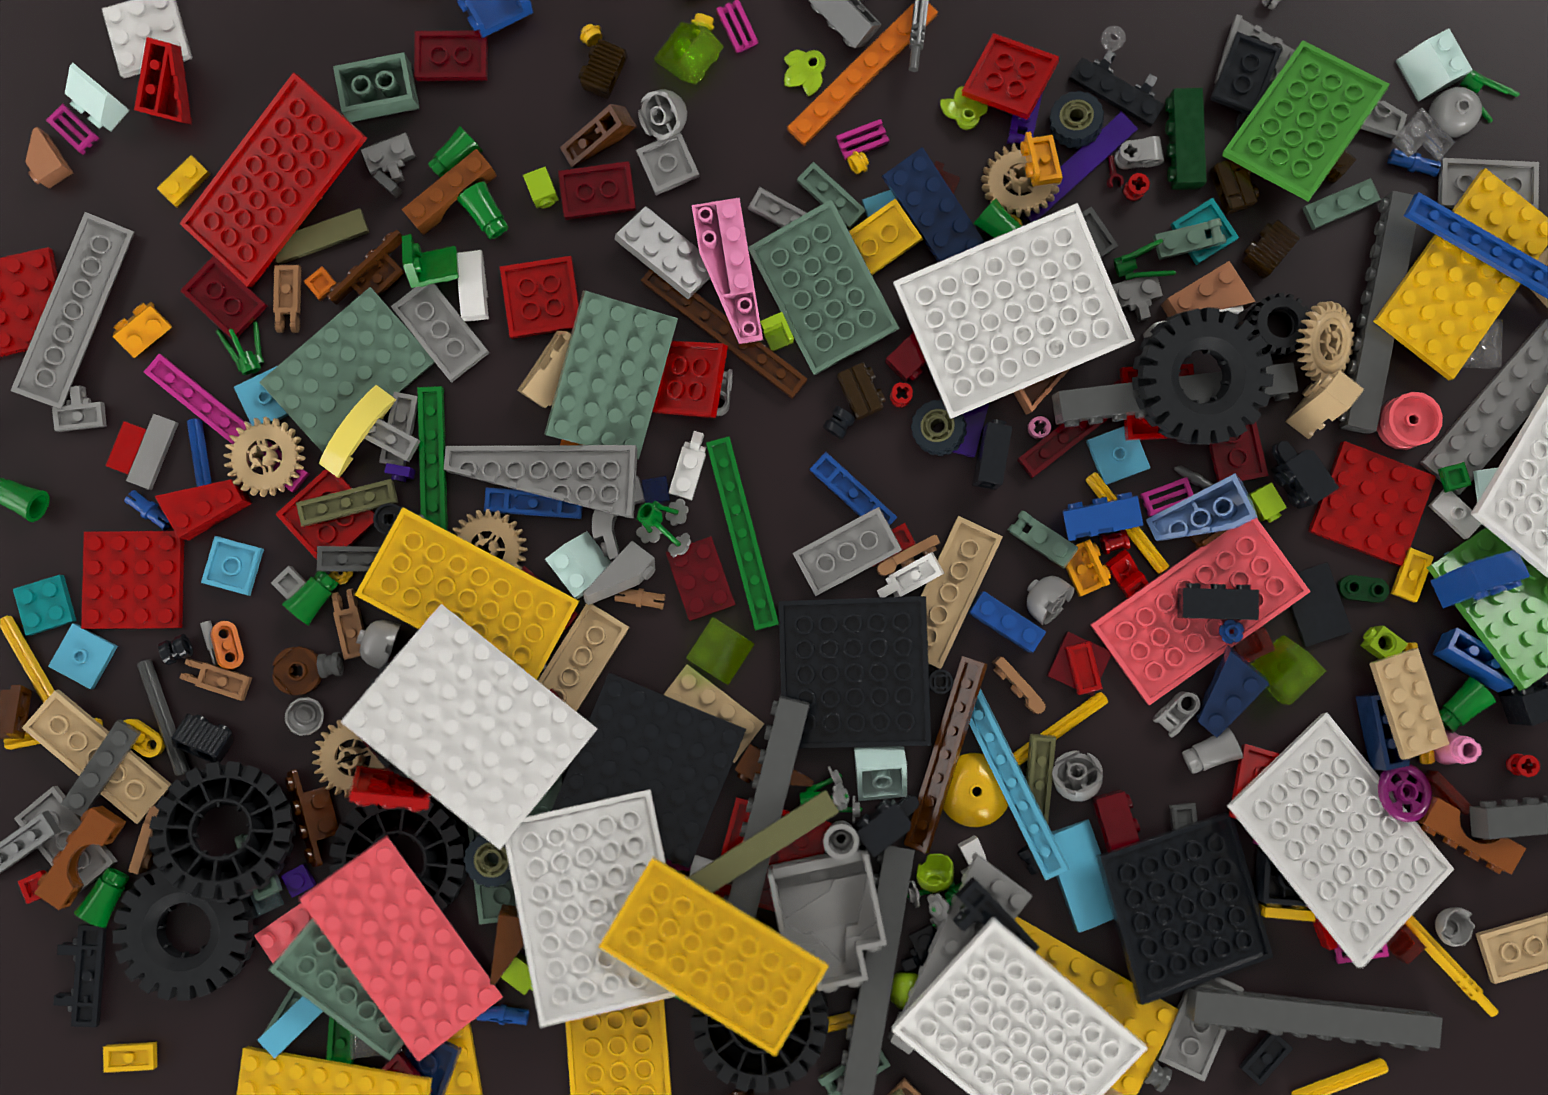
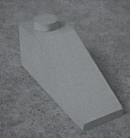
(623, 573)

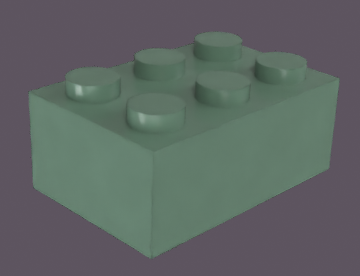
(376, 87)

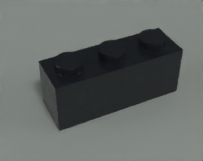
(1218, 602)

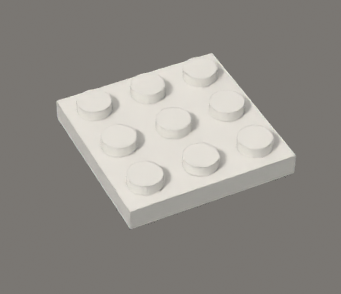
(134, 22)

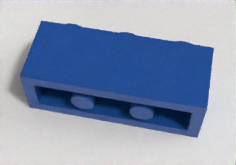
(1006, 622)
(1472, 658)

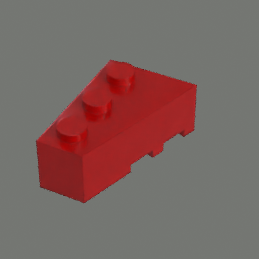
(163, 82)
(202, 507)

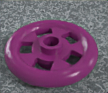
(1411, 790)

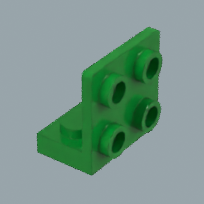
(428, 266)

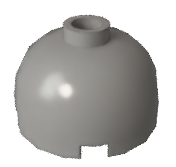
(1456, 111)
(662, 114)
(1047, 597)
(377, 642)
(1077, 776)

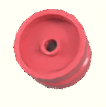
(1409, 421)

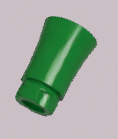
(453, 152)
(483, 210)
(996, 220)
(23, 500)
(311, 597)
(1465, 704)
(102, 898)

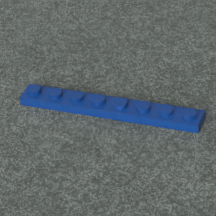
(1478, 243)

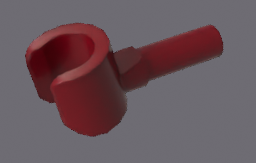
(1113, 173)

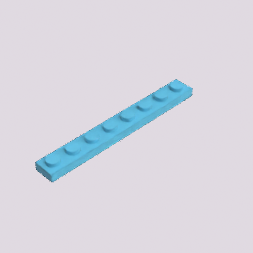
(1016, 790)

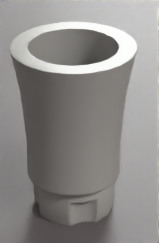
(1213, 752)
(844, 847)

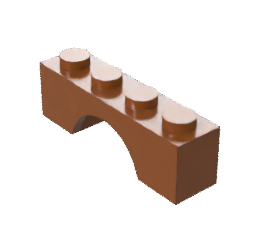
(431, 204)
(1444, 819)
(63, 881)

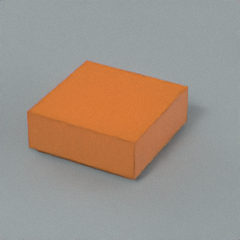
(320, 283)

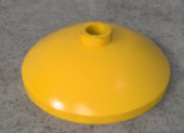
(961, 804)

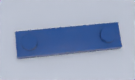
(848, 487)
(524, 503)

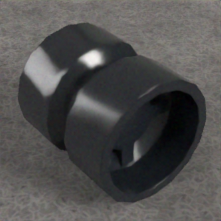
(385, 517)

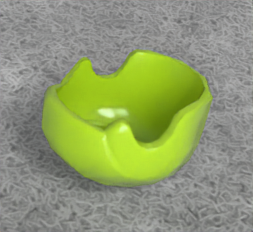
(935, 873)
(900, 987)

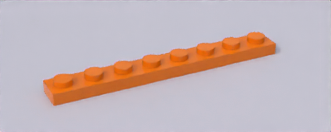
(855, 77)

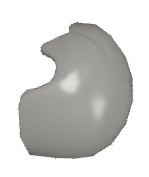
(304, 716)
(1454, 926)

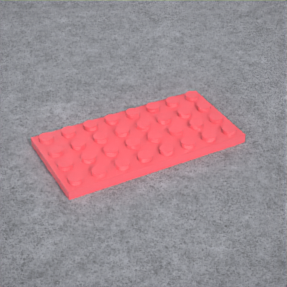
(1165, 650)
(401, 947)

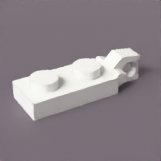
(688, 468)
(912, 576)

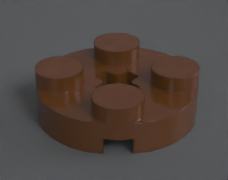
(284, 671)

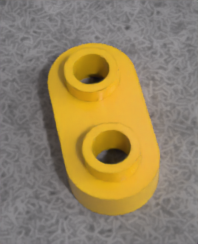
(143, 742)

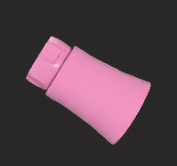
(1460, 750)

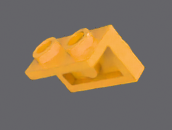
(1041, 159)
(140, 329)
(1086, 569)

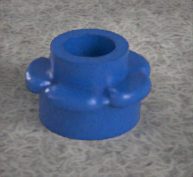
(1224, 631)

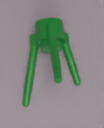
(1475, 81)
(1126, 264)
(245, 361)

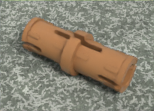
(641, 598)

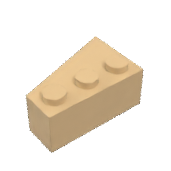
(544, 376)
(1322, 401)

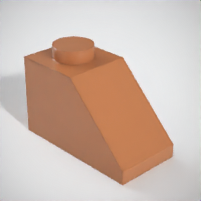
(45, 160)

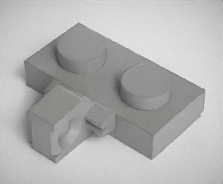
(389, 156)
(1138, 295)
(79, 412)

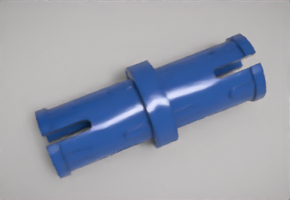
(1414, 162)
(148, 509)
(504, 1014)

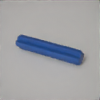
(199, 452)

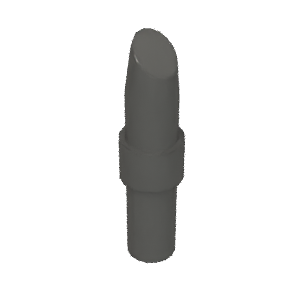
(1193, 477)

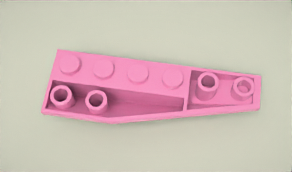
(727, 261)

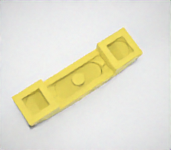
(354, 429)

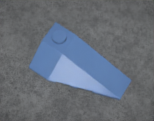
(1210, 510)

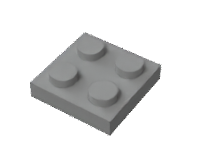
(667, 163)

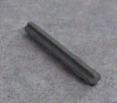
(162, 715)

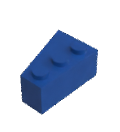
(1102, 516)
(1480, 578)

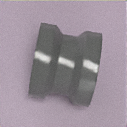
(330, 664)
(1158, 1076)

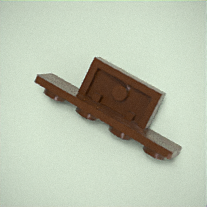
(375, 271)
(315, 816)

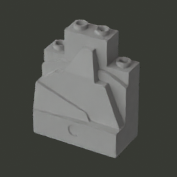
(830, 912)

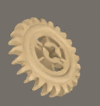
(1012, 168)
(1326, 341)
(245, 449)
(498, 527)
(330, 764)

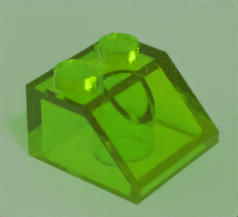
(689, 52)
(720, 651)
(1288, 670)

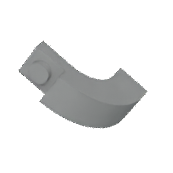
(604, 523)

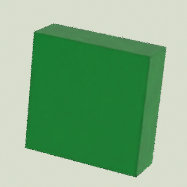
(1454, 477)

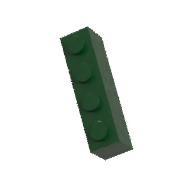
(1186, 138)

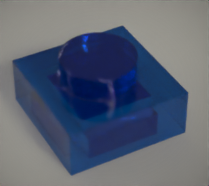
(656, 489)

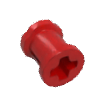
(1142, 184)
(901, 402)
(1114, 541)
(1518, 760)

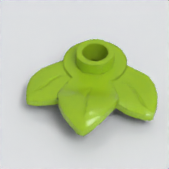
(802, 73)
(961, 107)

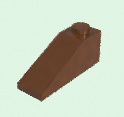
(598, 134)
(749, 766)
(508, 941)

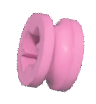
(1031, 426)

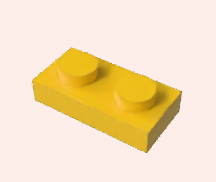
(183, 181)
(1412, 575)
(1287, 912)
(130, 1057)

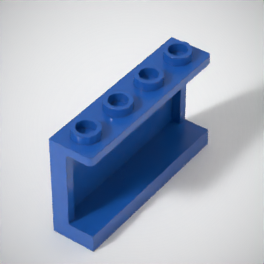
(494, 15)

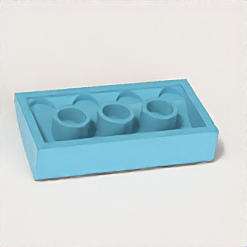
(1082, 883)

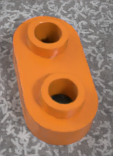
(227, 645)

